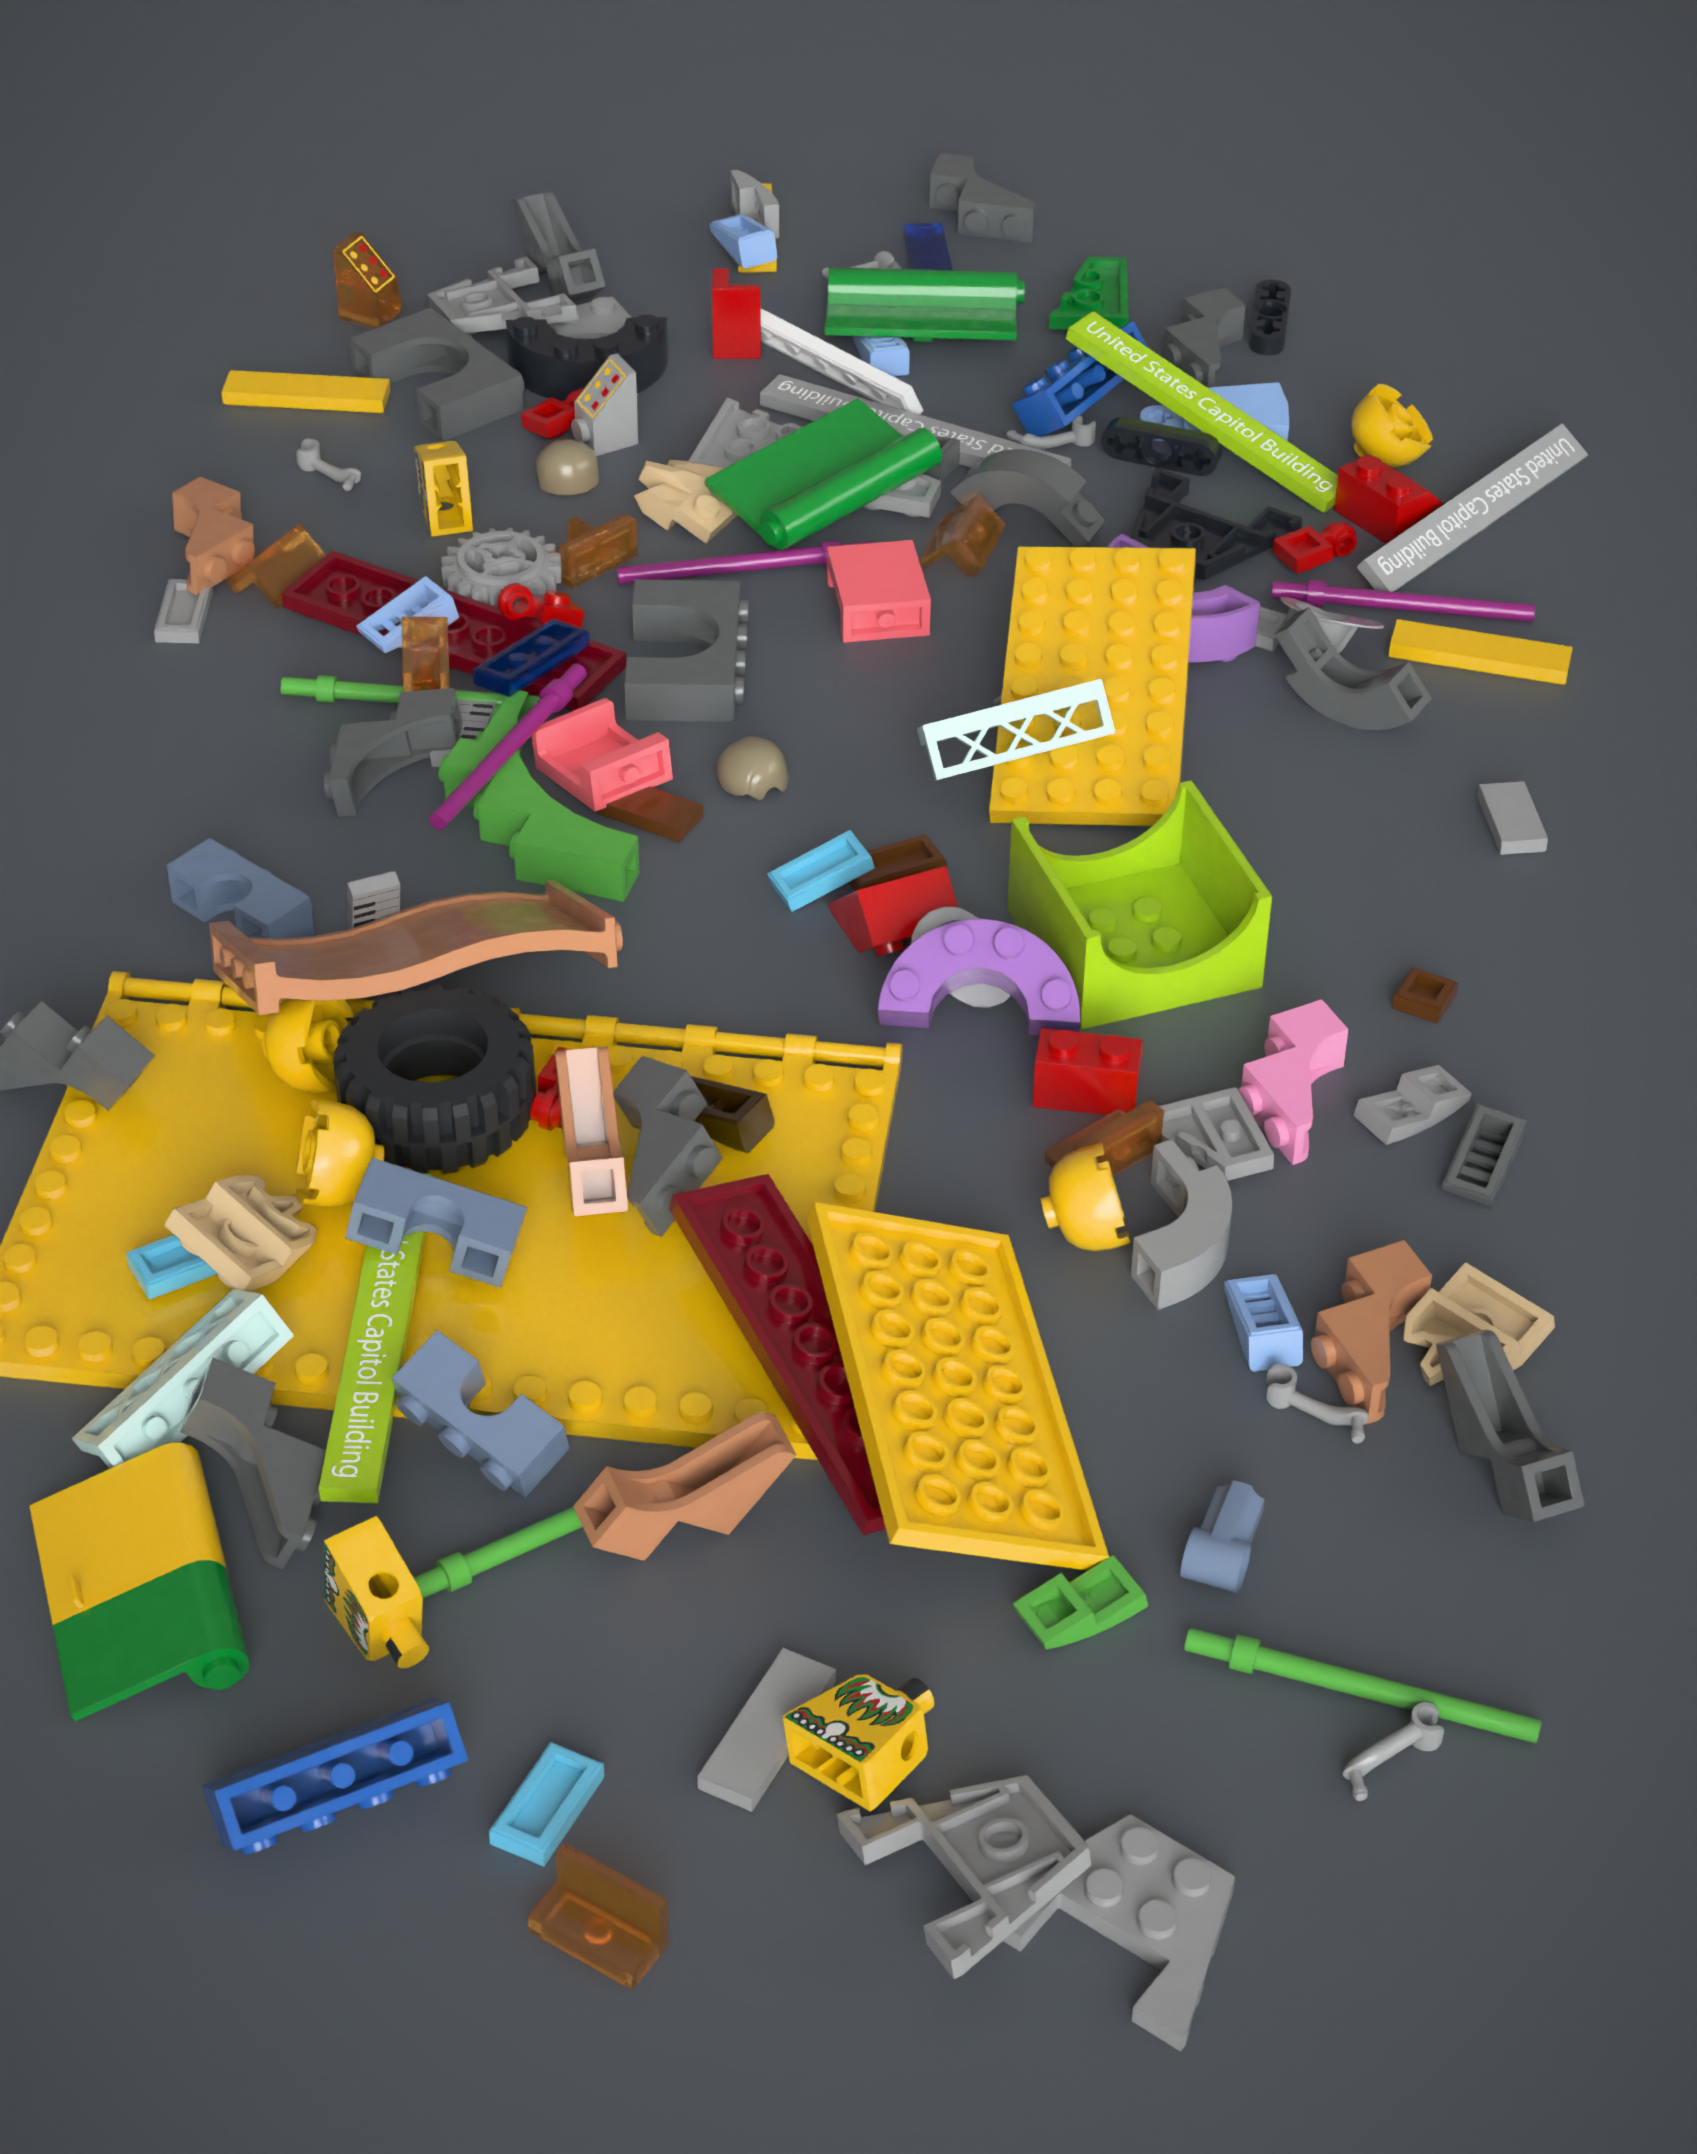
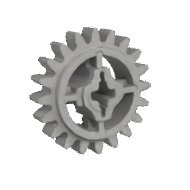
(499, 558)

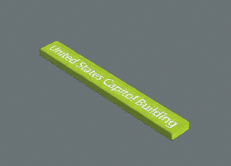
(1205, 410)
(372, 1357)

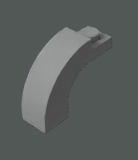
(1191, 1250)

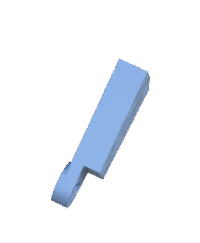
(1260, 401)

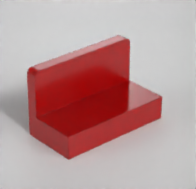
(735, 318)

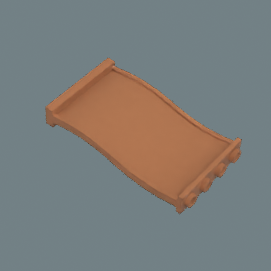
(411, 946)

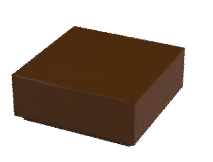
(1424, 995)

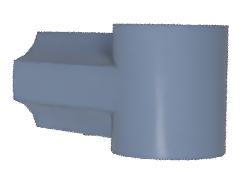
(1222, 1546)

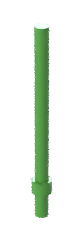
(329, 689)
(457, 1569)
(1247, 1654)

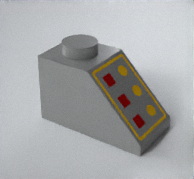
(608, 408)

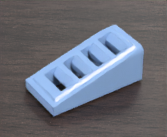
(745, 240)
(884, 353)
(419, 600)
(1265, 1327)

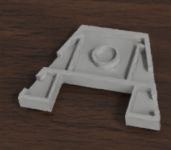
(492, 301)
(998, 1844)
(1156, 1905)

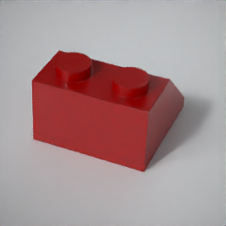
(1381, 498)
(890, 911)
(1086, 1072)

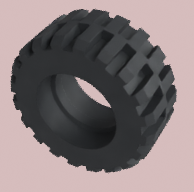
(431, 1035)

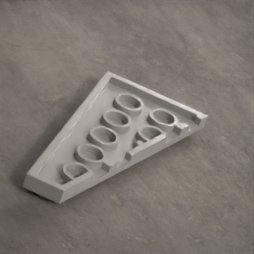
(739, 434)

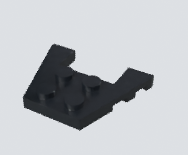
(1216, 541)

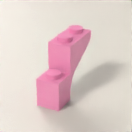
(1278, 1087)

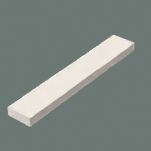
(837, 364)

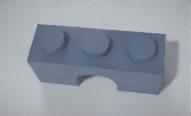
(220, 880)
(403, 1202)
(512, 1447)

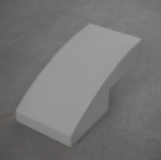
(754, 200)
(1417, 1104)

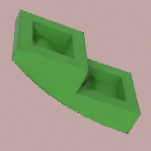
(1078, 1609)

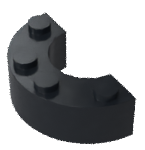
(560, 364)

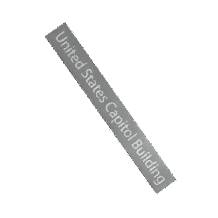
(815, 401)
(1472, 511)

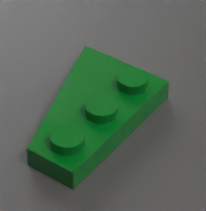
(1098, 288)

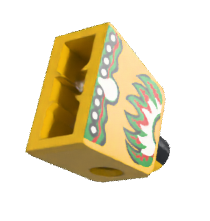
(444, 478)
(374, 1594)
(860, 1736)

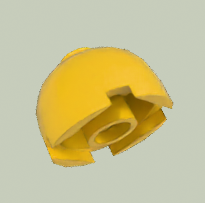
(1388, 429)
(303, 1042)
(334, 1153)
(1085, 1201)

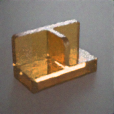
(596, 549)

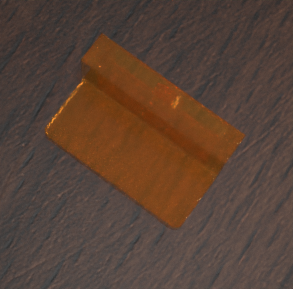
(966, 536)
(279, 565)
(1124, 1137)
(602, 1918)

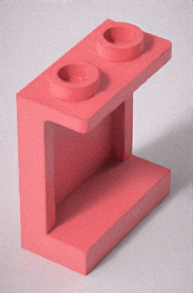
(879, 591)
(597, 757)

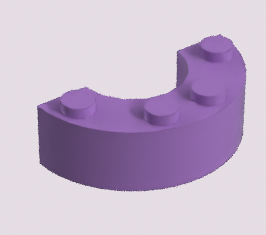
(1221, 619)
(980, 954)

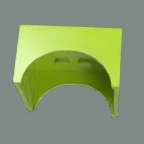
(1150, 920)

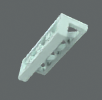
(1012, 712)
(153, 1407)

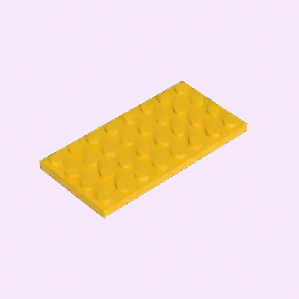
(1086, 620)
(953, 1390)

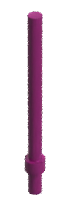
(728, 564)
(1318, 593)
(552, 699)

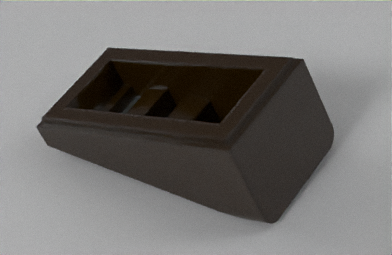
(734, 1114)

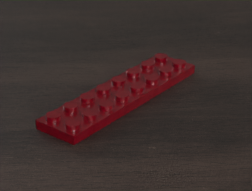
(350, 590)
(779, 1302)

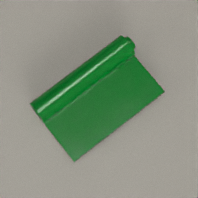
(923, 303)
(822, 473)

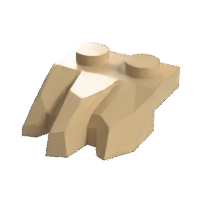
(679, 496)
(243, 1231)
(1472, 1304)

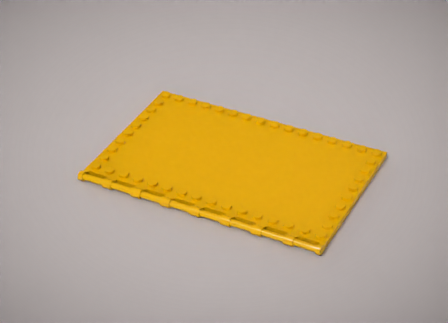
(594, 1311)

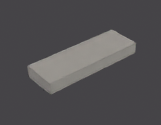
(757, 1739)

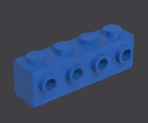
(1067, 389)
(333, 1774)

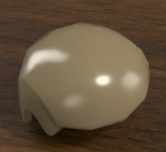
(567, 467)
(752, 768)

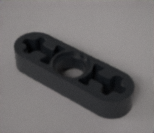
(1269, 317)
(1176, 437)

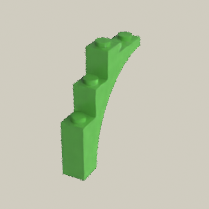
(541, 832)

